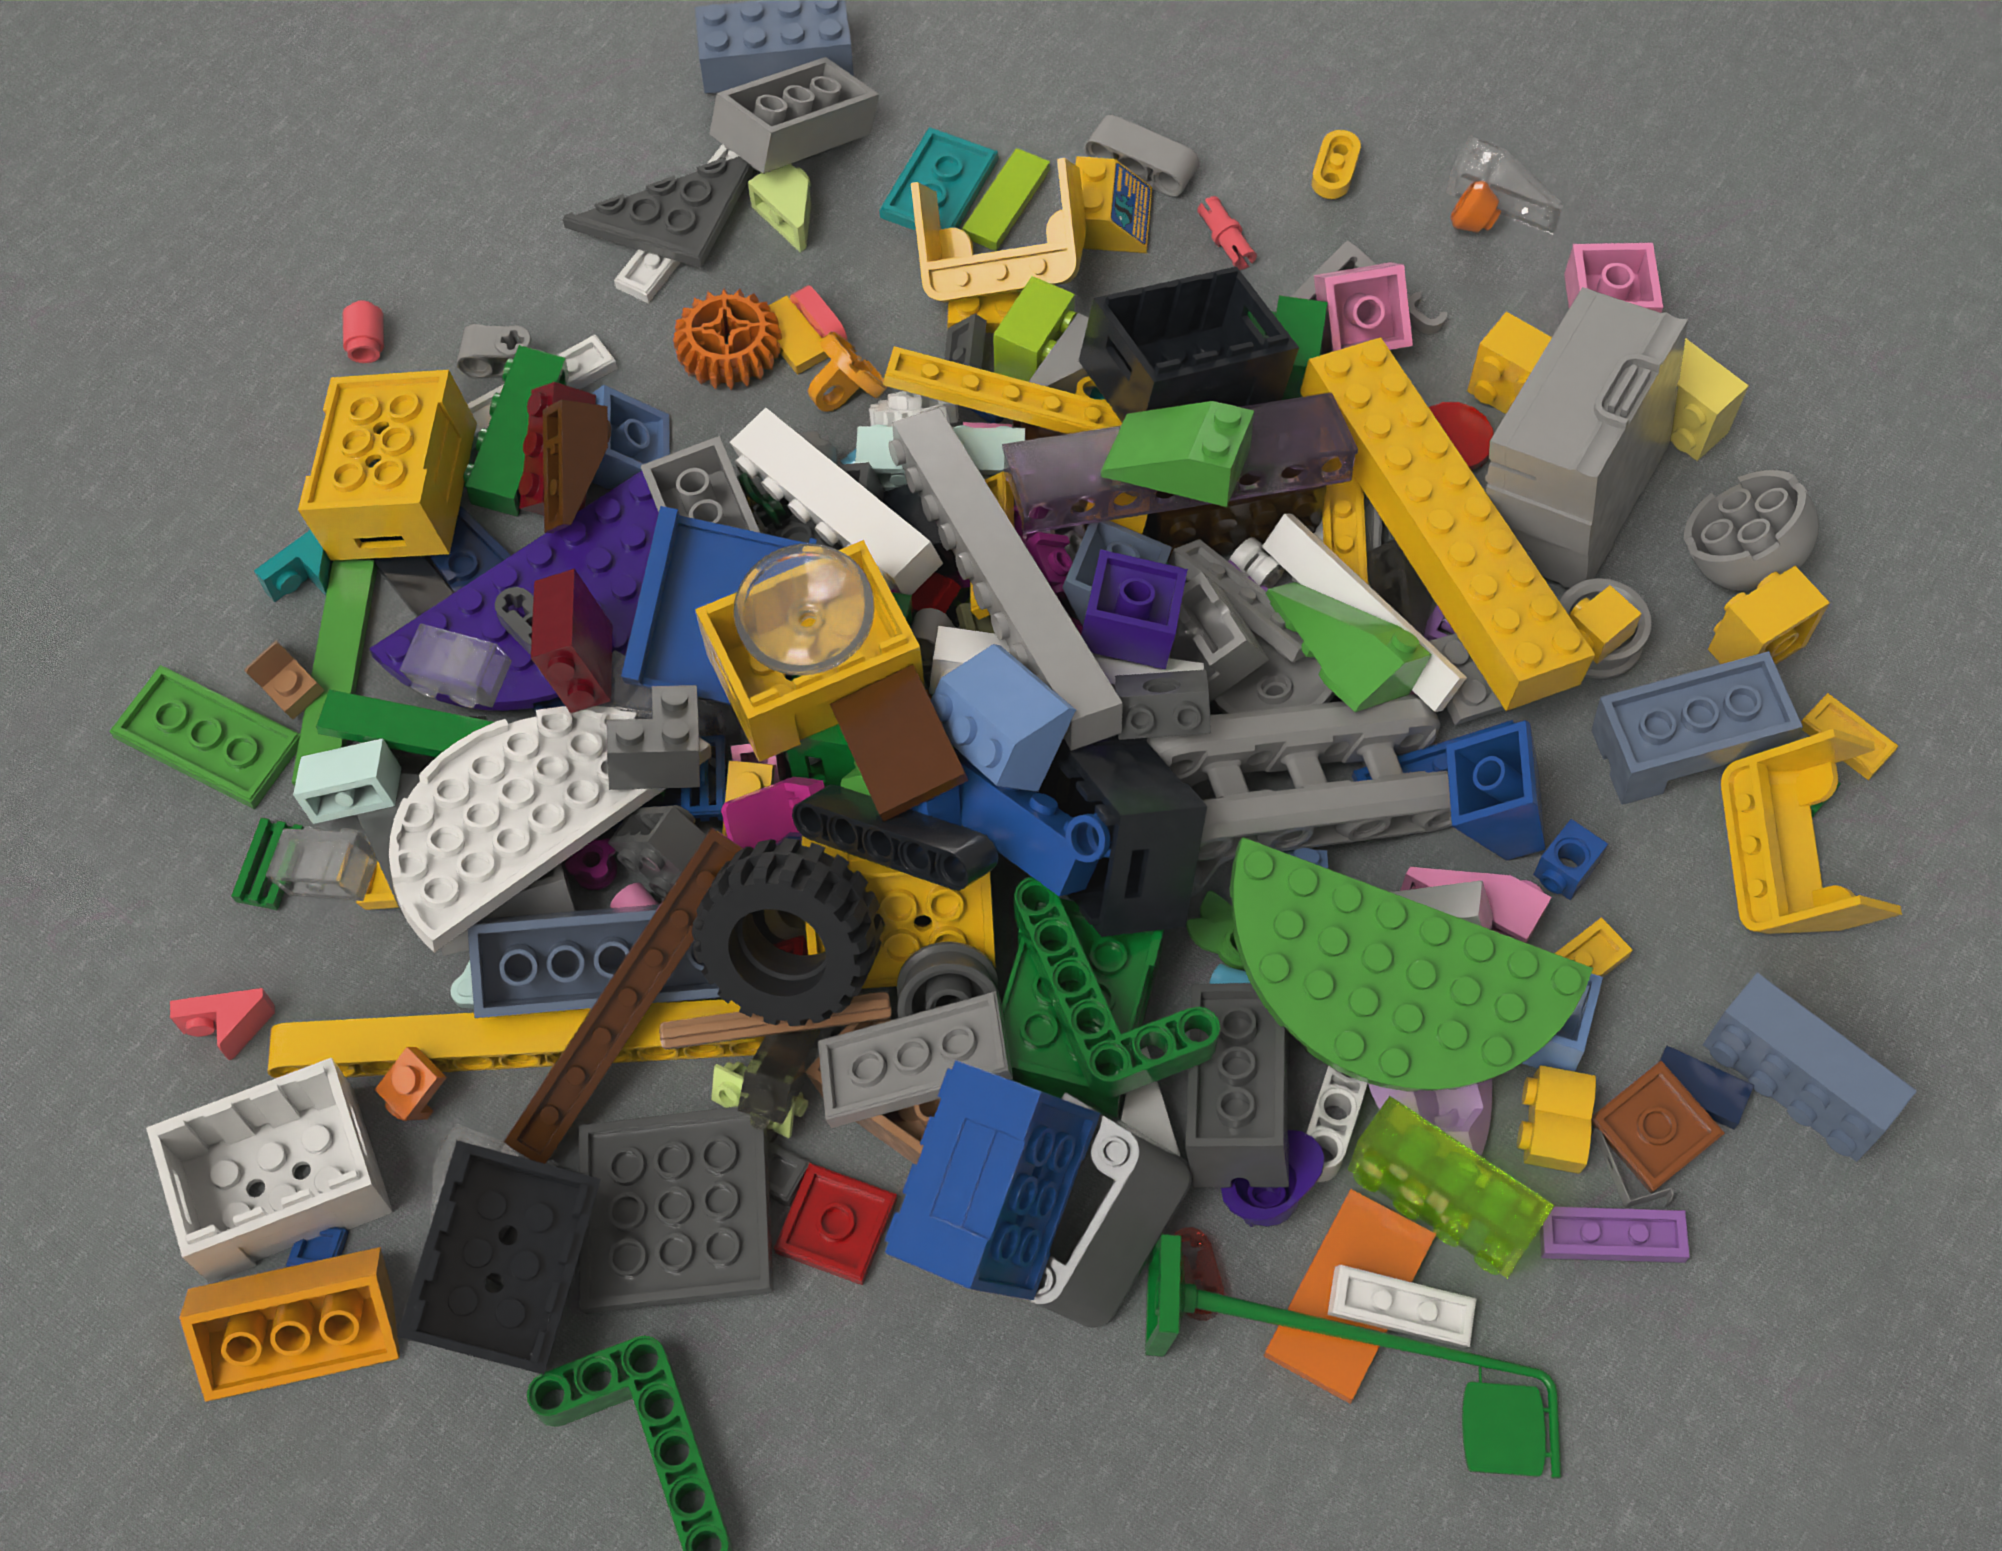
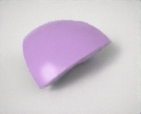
(1458, 1112)

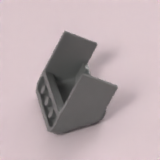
(1125, 1227)

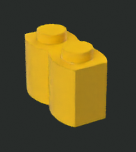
(1557, 1119)

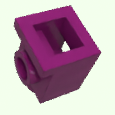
(1052, 559)

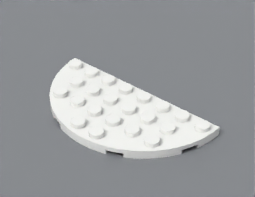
(503, 815)

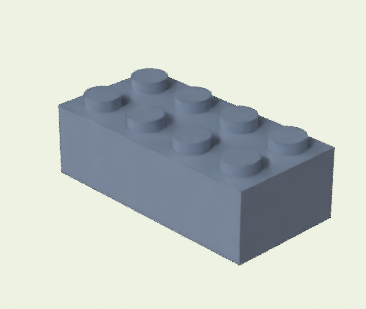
(768, 37)
(1808, 1068)

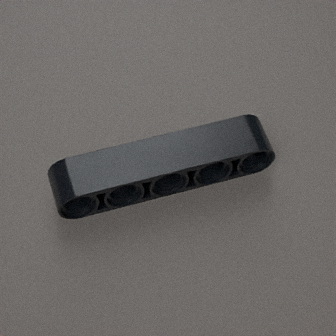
(906, 842)

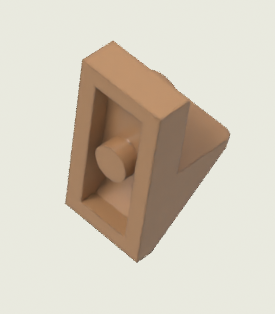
(284, 679)

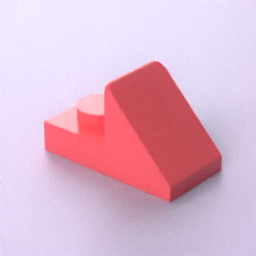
(233, 1014)

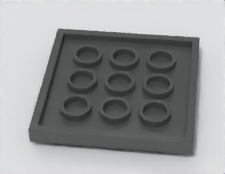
(675, 1210)

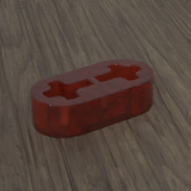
(1206, 1268)

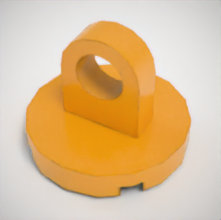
(845, 372)

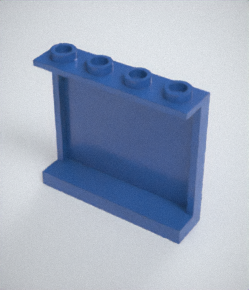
(686, 569)

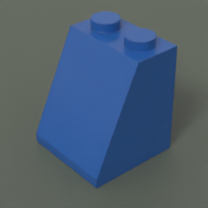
(1497, 790)

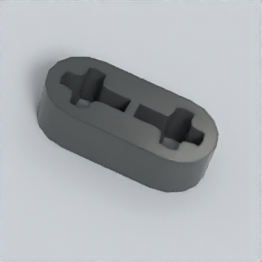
(518, 627)

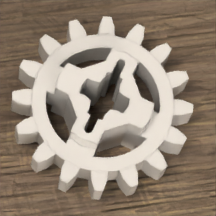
(907, 404)

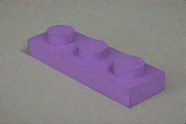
(1615, 1234)

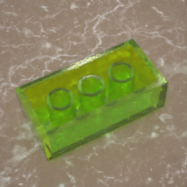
(1448, 1188)

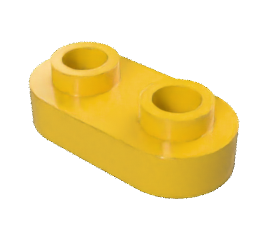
(1332, 170)

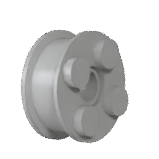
(1627, 653)

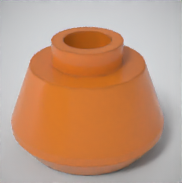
(1476, 208)

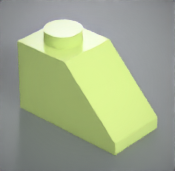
(784, 202)

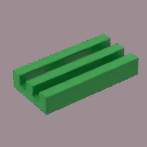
(252, 861)

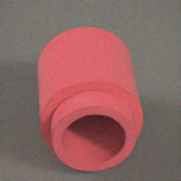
(363, 331)

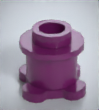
(593, 865)

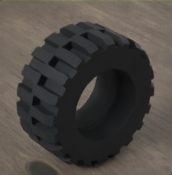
(762, 975)

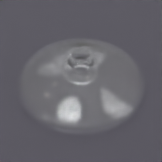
(800, 585)

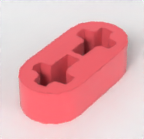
(817, 312)

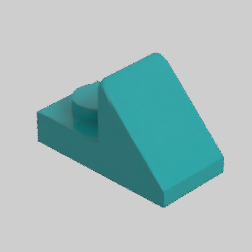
(293, 566)

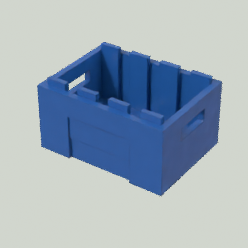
(990, 1183)

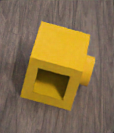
(1605, 621)

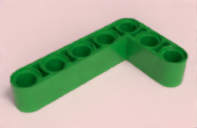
(1090, 1005)
(659, 1433)

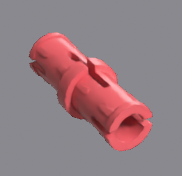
(1226, 233)

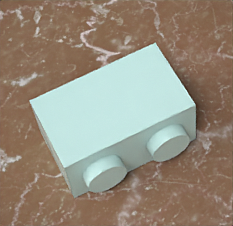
(347, 781)

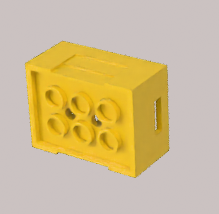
(415, 491)
(784, 711)
(955, 916)

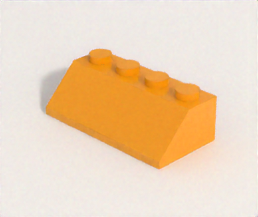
(291, 1324)

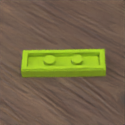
(1006, 199)

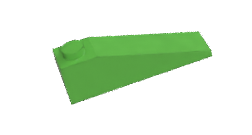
(1359, 654)

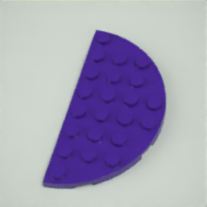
(606, 548)

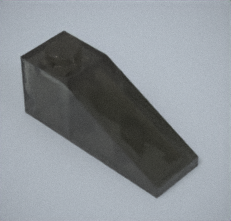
(1399, 584)

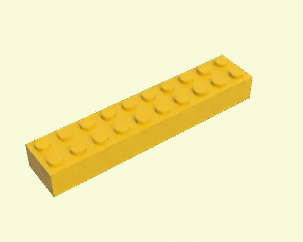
(1451, 529)

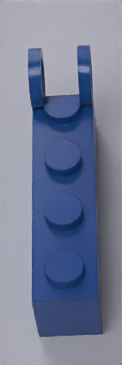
(1034, 831)

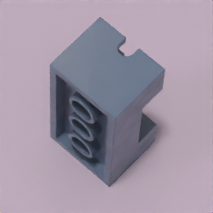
(1693, 724)

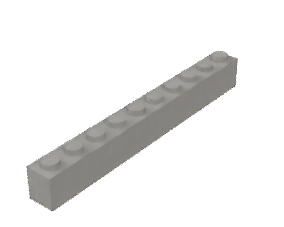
(1004, 573)

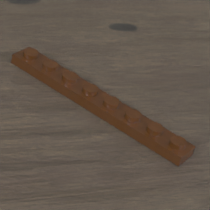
(619, 1006)

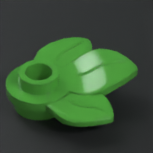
(1215, 929)

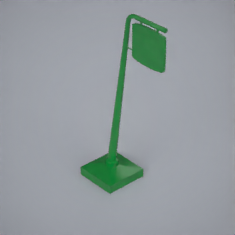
(1499, 1421)

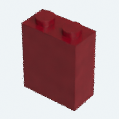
(572, 641)

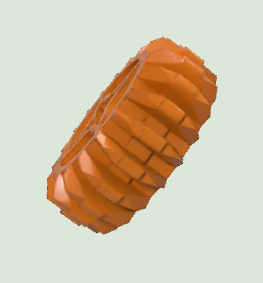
(751, 343)

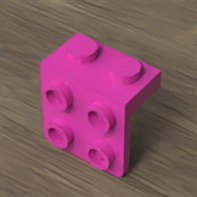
(767, 811)

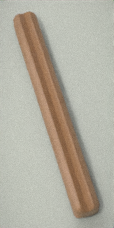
(740, 1026)

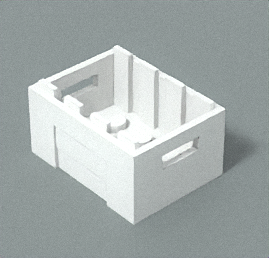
(263, 1136)

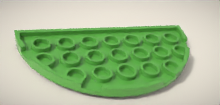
(1390, 982)

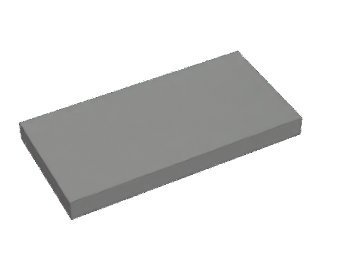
(908, 1058)

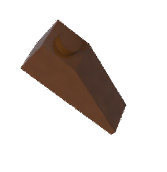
(572, 451)

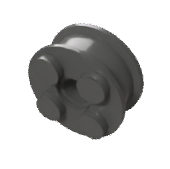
(942, 971)

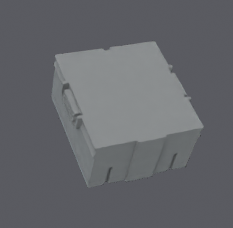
(1586, 433)

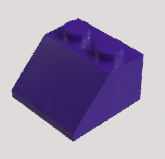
(1133, 609)

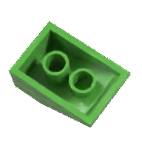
(1183, 450)

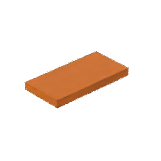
(1362, 1238)

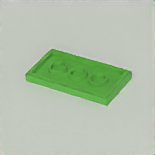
(207, 736)

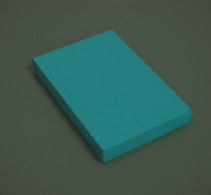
(947, 166)

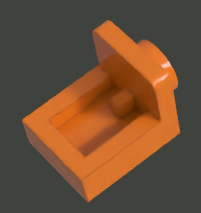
(410, 1085)

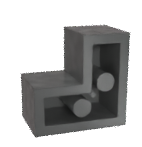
(660, 749)

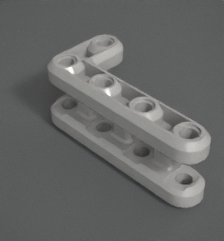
(1316, 809)

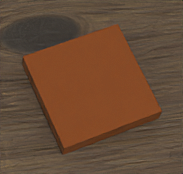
(1656, 1126)

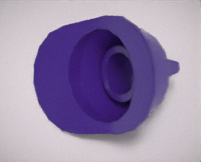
(1276, 1204)

